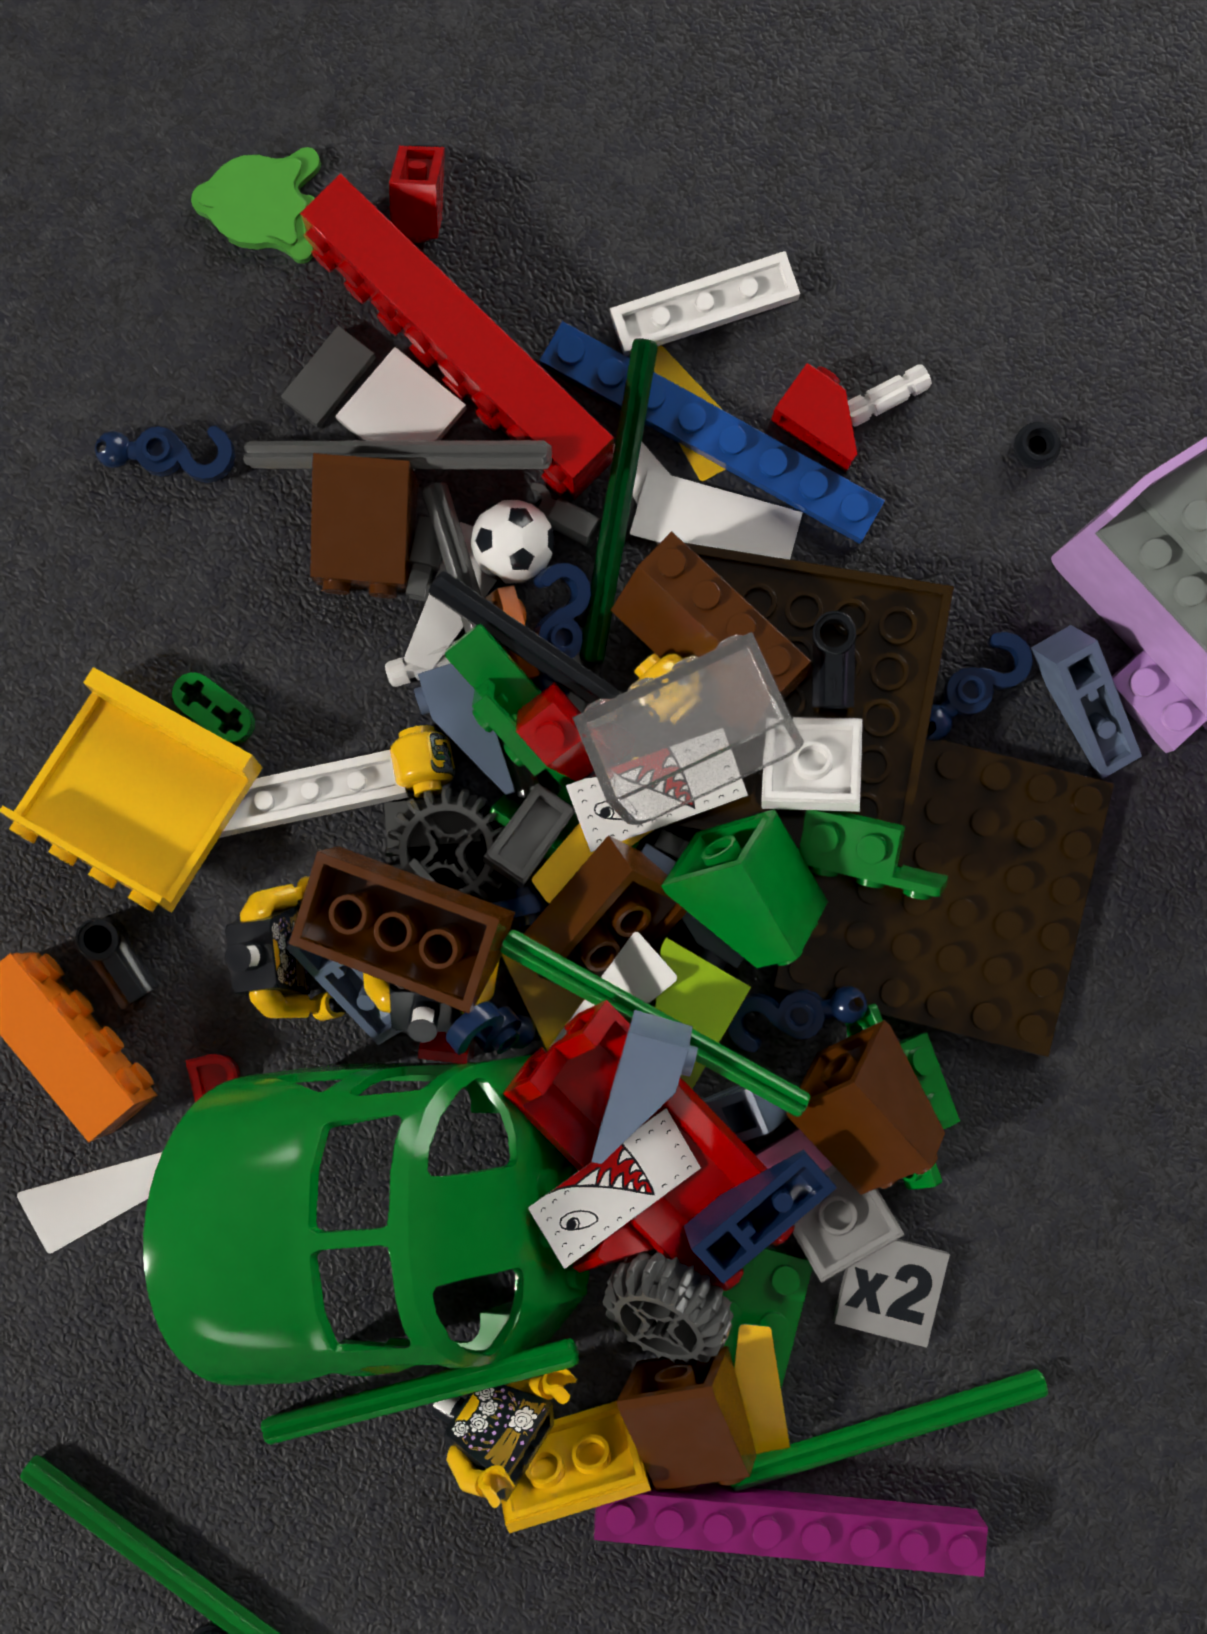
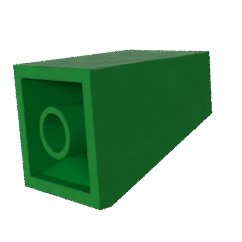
(749, 888)

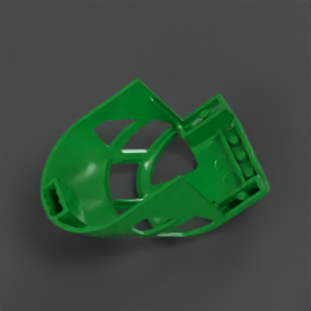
(240, 1244)

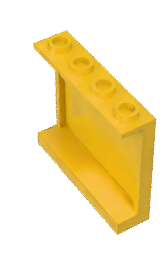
(135, 793)

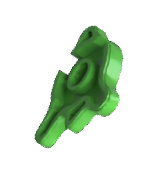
(260, 201)

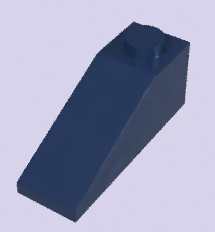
(756, 1214)

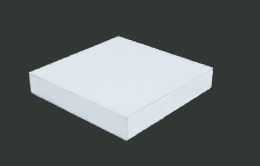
(401, 404)
(822, 772)

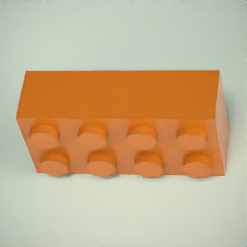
(67, 1047)

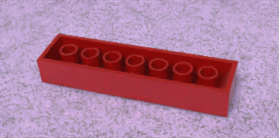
(454, 335)

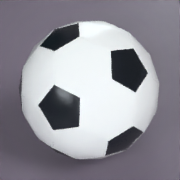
(512, 541)

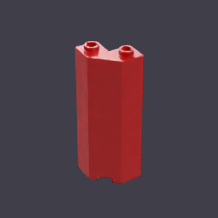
(566, 1100)

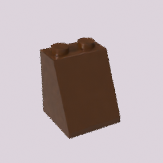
(362, 524)
(869, 1111)
(688, 1422)

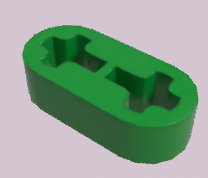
(207, 716)

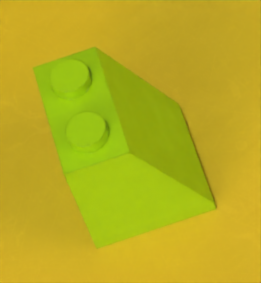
(700, 996)

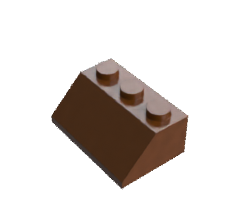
(604, 905)

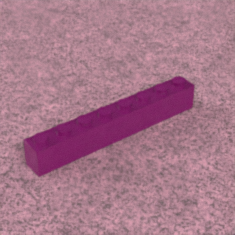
(801, 1527)

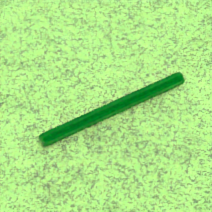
(709, 1052)
(419, 1392)
(896, 1427)
(141, 1549)

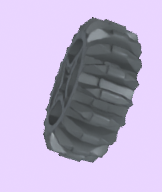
(423, 817)
(668, 1308)

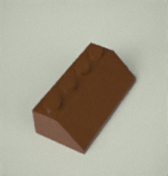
(689, 609)
(400, 927)

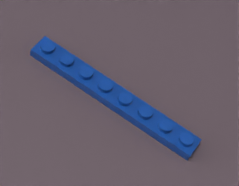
(717, 435)

